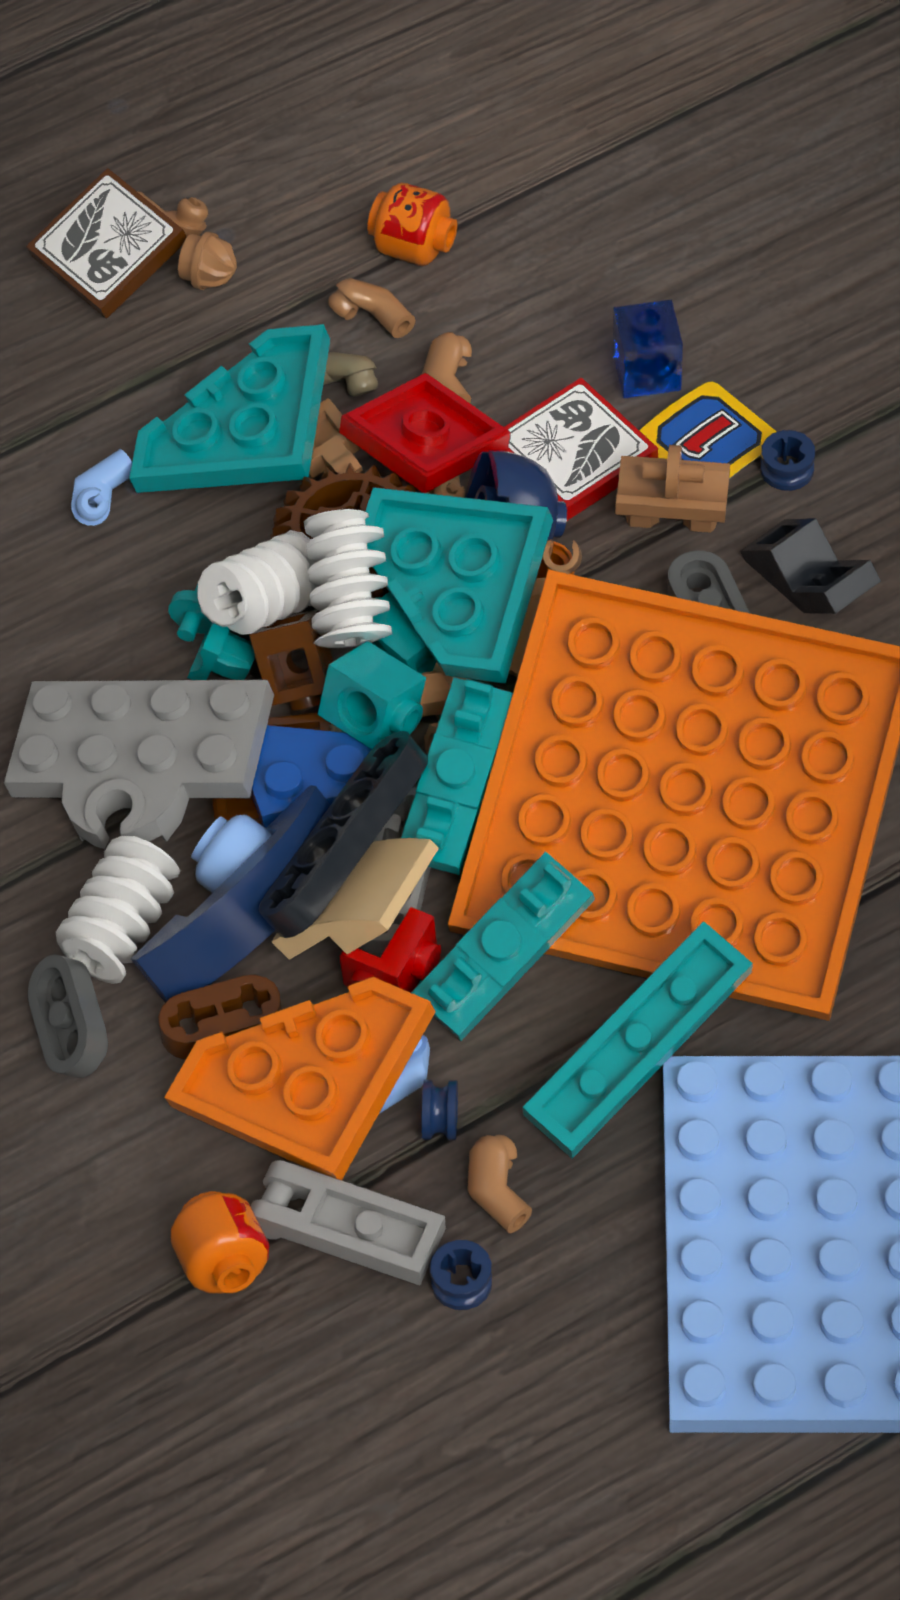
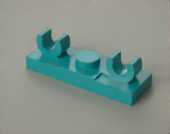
(458, 771)
(504, 945)

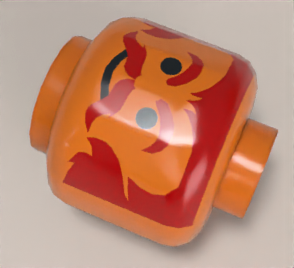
(411, 224)
(218, 1239)

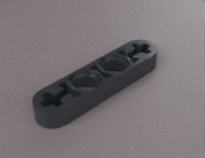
(343, 834)

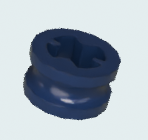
(785, 444)
(439, 1110)
(461, 1253)

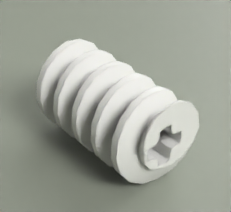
(345, 579)
(258, 584)
(117, 907)

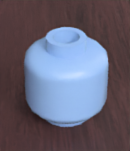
(226, 848)

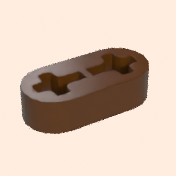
(215, 1010)

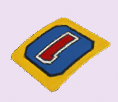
(709, 428)

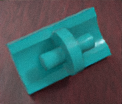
(219, 649)

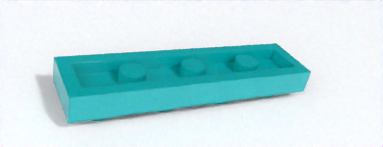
(637, 1039)

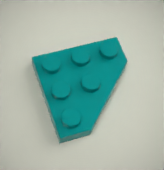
(242, 421)
(461, 573)

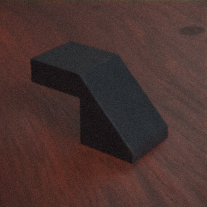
(805, 569)

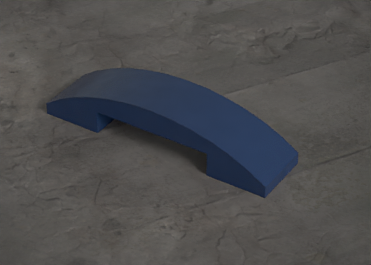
(228, 923)

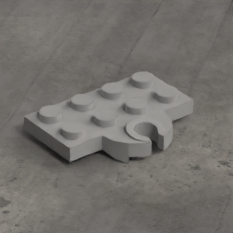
(138, 749)

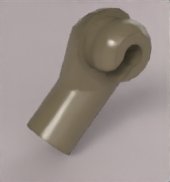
(353, 368)

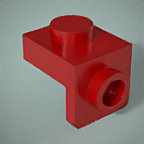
(406, 959)

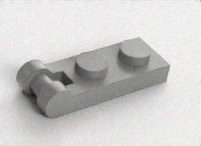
(349, 1221)

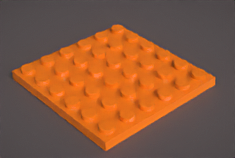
(690, 779)

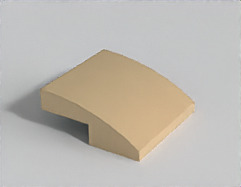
(368, 896)

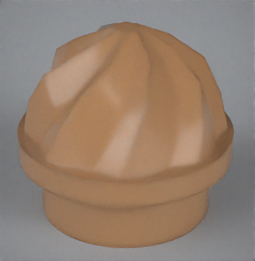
(206, 261)

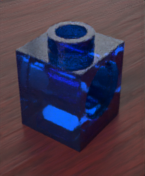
(647, 348)

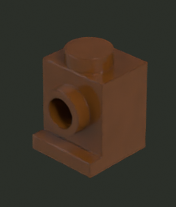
(273, 654)

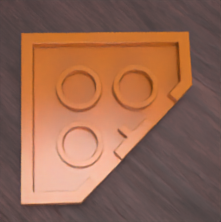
(307, 1074)

